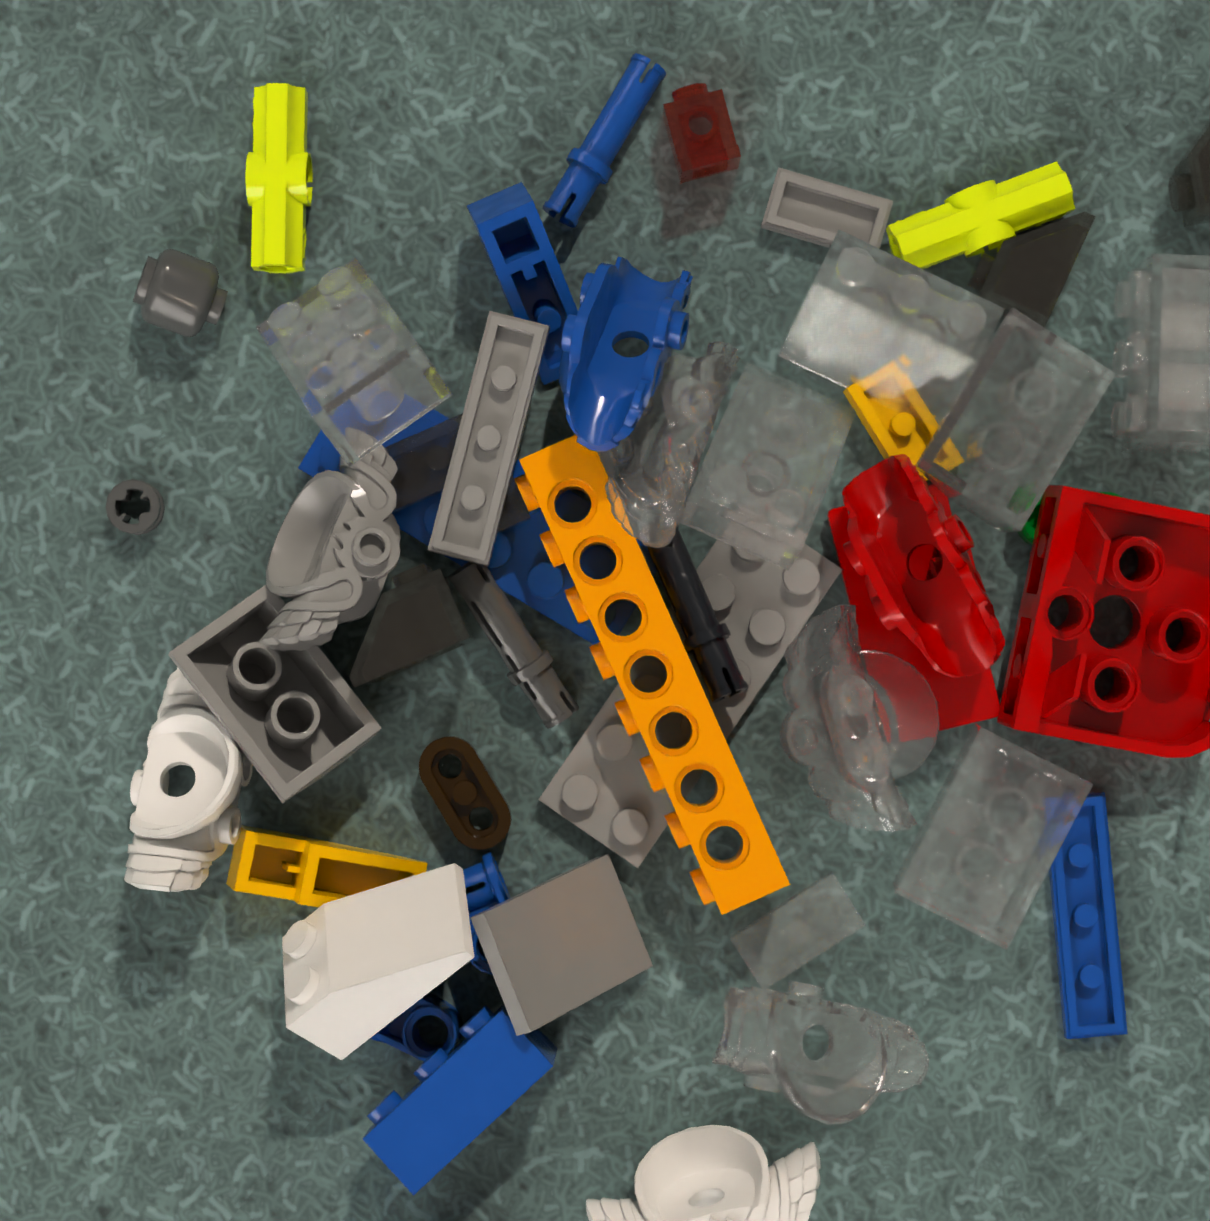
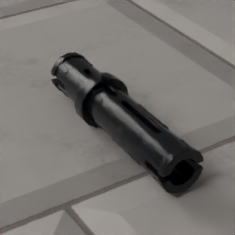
(698, 620)

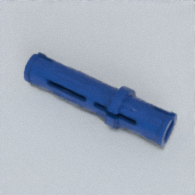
(592, 161)

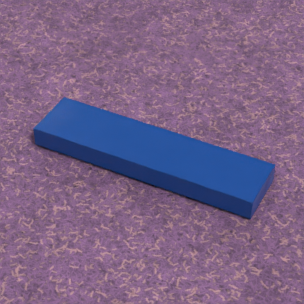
(1087, 927)

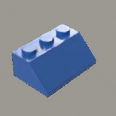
(457, 1096)

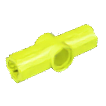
(278, 178)
(982, 217)

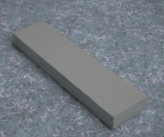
(489, 438)

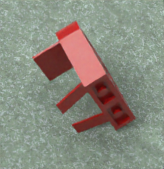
(1157, 691)

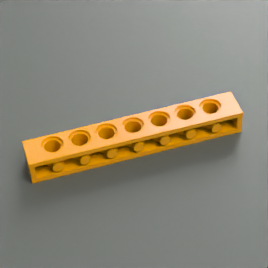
(755, 867)

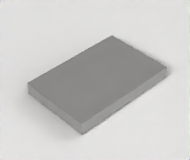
(561, 943)

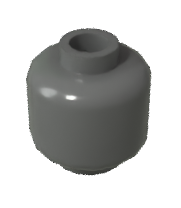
(179, 293)

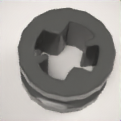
(123, 493)

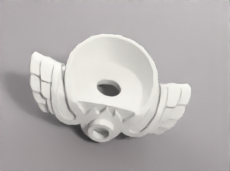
(185, 833)
(716, 1177)

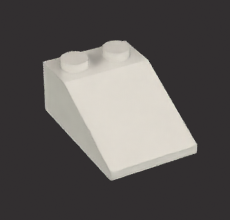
(373, 957)

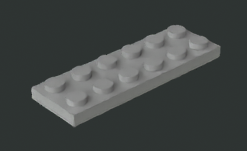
(602, 779)

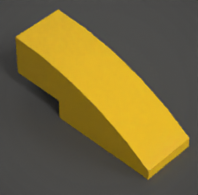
(310, 868)

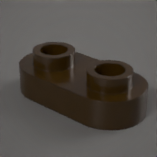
(462, 794)

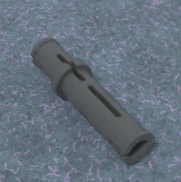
(503, 626)

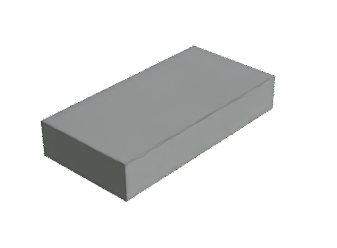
(818, 209)

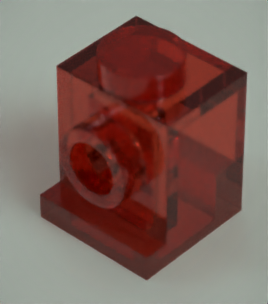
(697, 154)

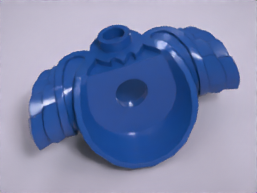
(600, 387)

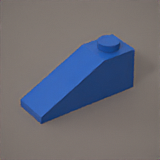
(525, 266)

